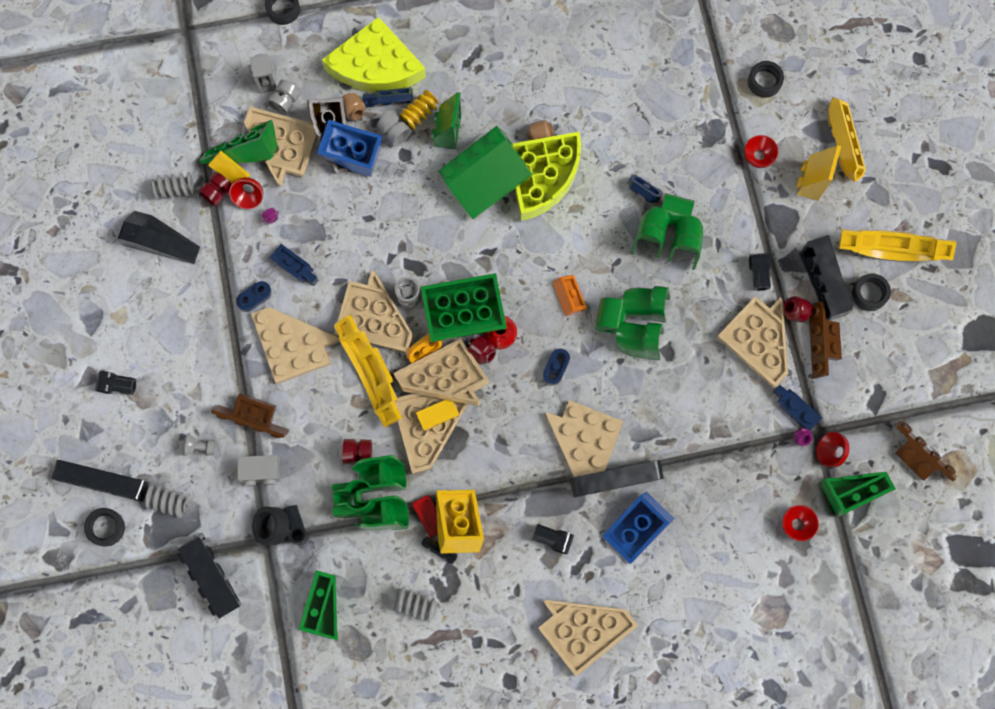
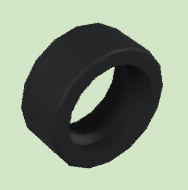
(282, 19)
(770, 67)
(879, 281)
(93, 516)
(281, 525)

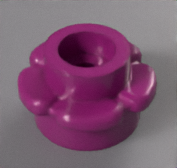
(270, 215)
(803, 437)

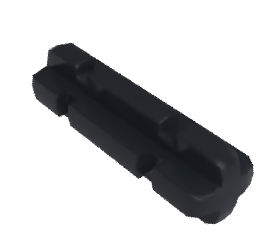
(435, 548)

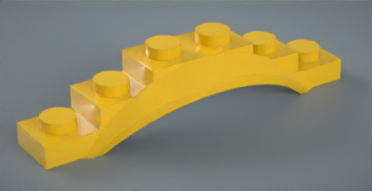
(896, 245)
(370, 370)

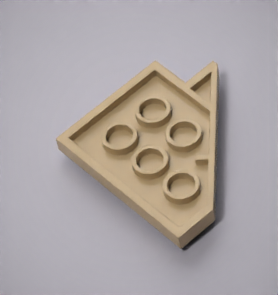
(294, 142)
(376, 315)
(759, 339)
(291, 345)
(445, 374)
(585, 437)
(420, 445)
(584, 631)

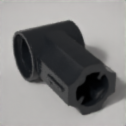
(760, 266)
(110, 382)
(295, 524)
(556, 539)

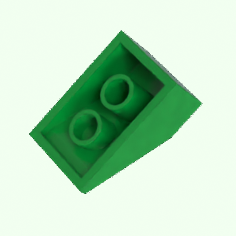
(447, 123)

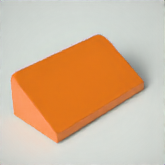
(569, 295)

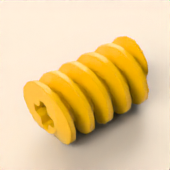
(419, 109)

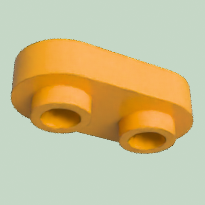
(422, 348)

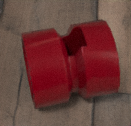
(215, 189)
(356, 451)

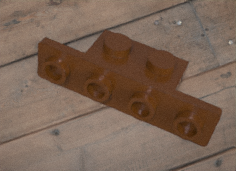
(824, 340)
(252, 413)
(919, 456)

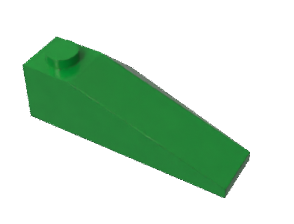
(253, 147)

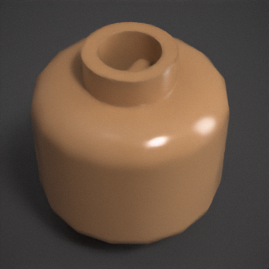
(353, 106)
(539, 130)

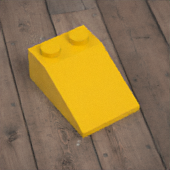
(817, 173)
(458, 521)

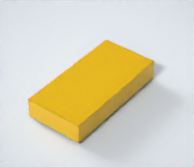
(227, 167)
(437, 414)

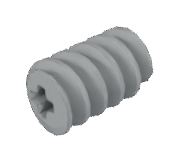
(173, 186)
(166, 502)
(415, 604)

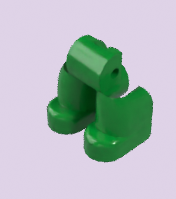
(675, 212)
(632, 338)
(377, 513)

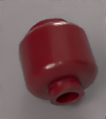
(797, 309)
(481, 350)

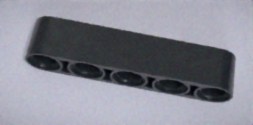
(616, 478)
(99, 480)

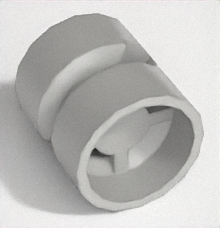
(283, 97)
(392, 126)
(407, 292)

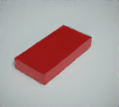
(427, 514)

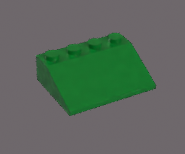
(485, 172)
(463, 307)

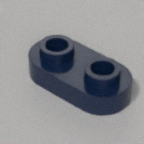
(641, 186)
(255, 298)
(556, 367)

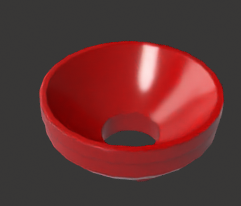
(766, 146)
(246, 199)
(504, 340)
(827, 449)
(809, 520)

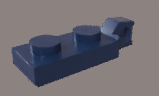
(387, 97)
(293, 265)
(796, 408)

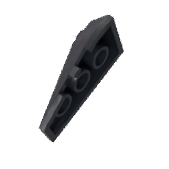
(151, 235)

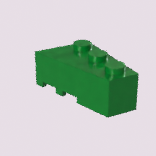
(855, 491)

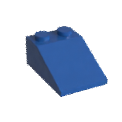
(350, 147)
(638, 527)

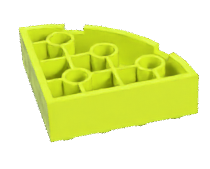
(374, 61)
(554, 169)

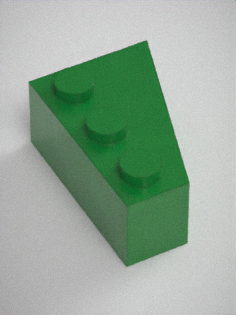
(321, 608)

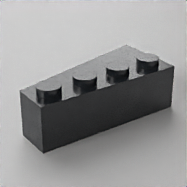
(826, 277)
(208, 576)

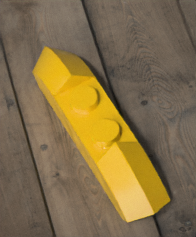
(844, 132)

